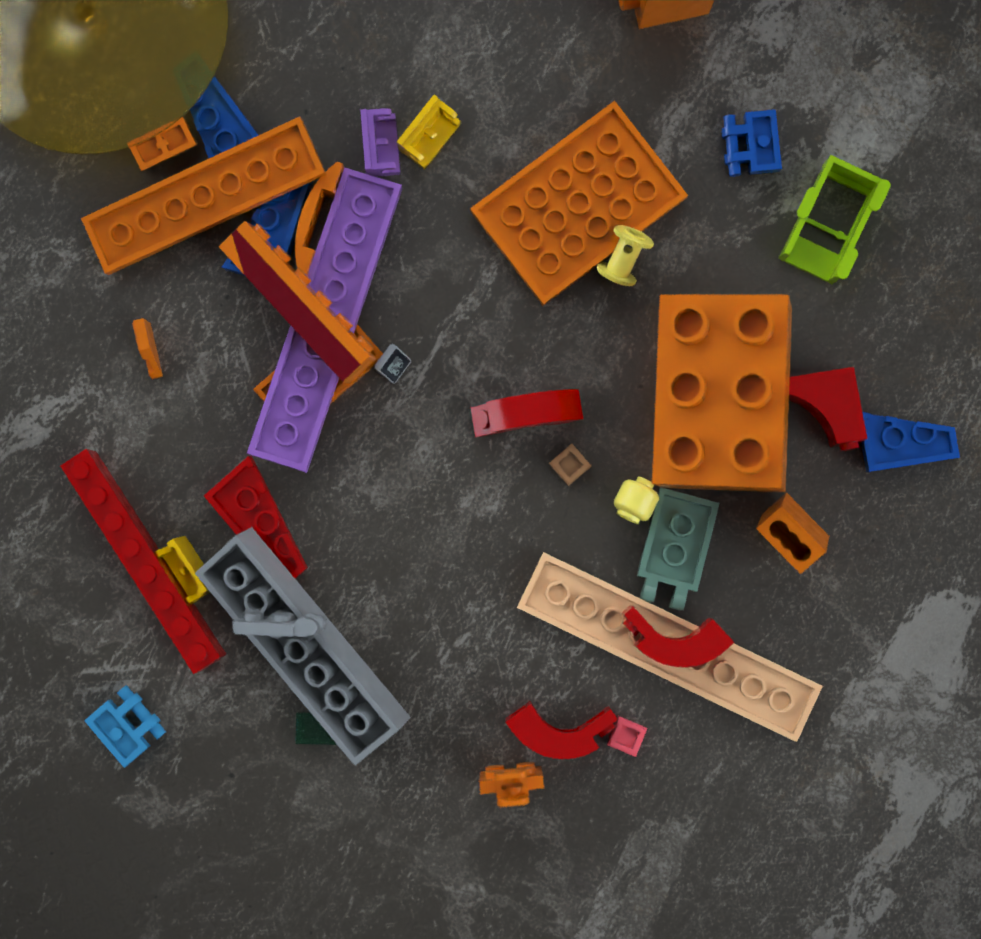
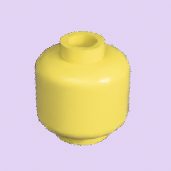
(636, 500)

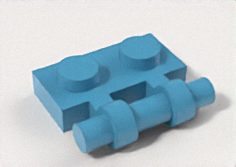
(118, 732)

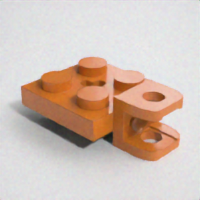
(511, 784)

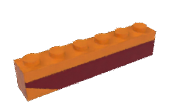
(297, 302)

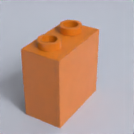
(793, 533)

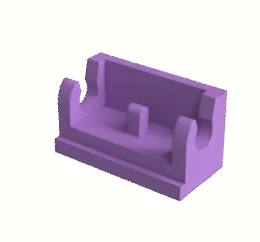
(380, 142)

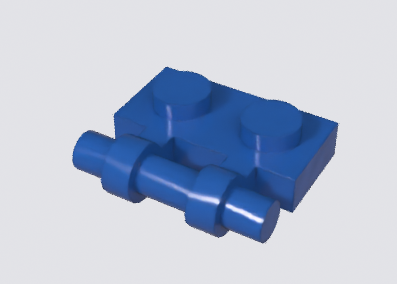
(761, 142)

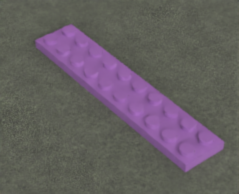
(343, 272)

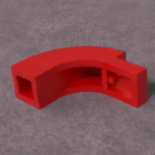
(526, 411)
(688, 651)
(557, 742)

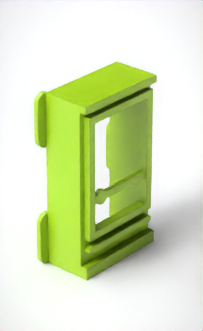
(815, 258)

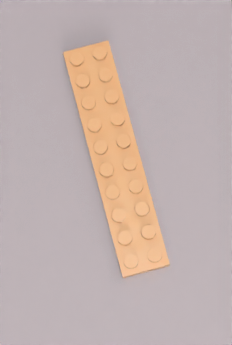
(732, 680)

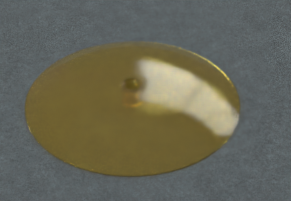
(106, 78)

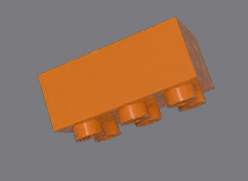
(722, 392)

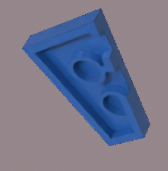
(905, 443)

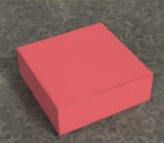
(627, 736)

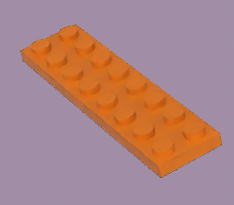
(203, 196)

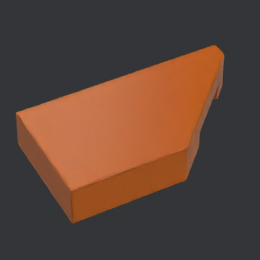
(147, 347)

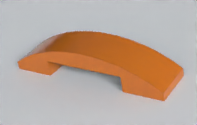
(309, 215)

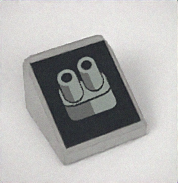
(392, 363)

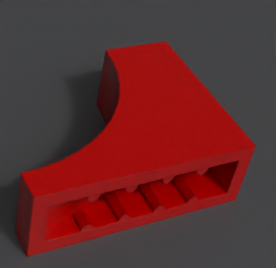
(835, 404)

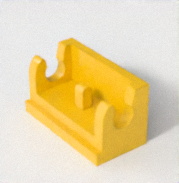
(428, 132)
(184, 563)

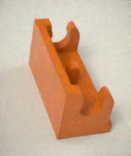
(164, 145)

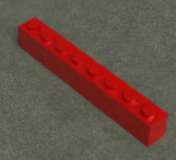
(138, 555)

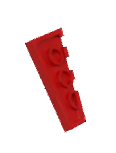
(247, 503)

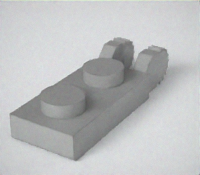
(280, 625)

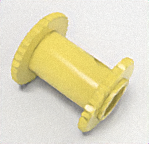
(623, 258)

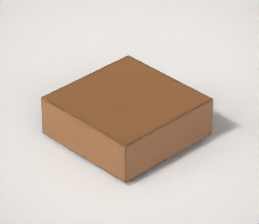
(570, 464)

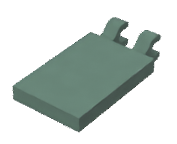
(676, 545)

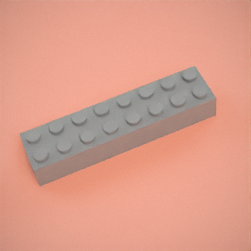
(317, 668)

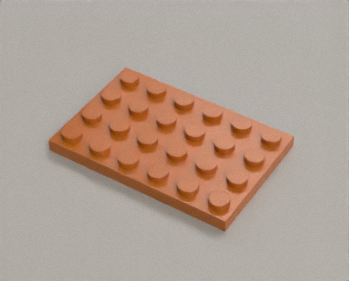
(563, 207)

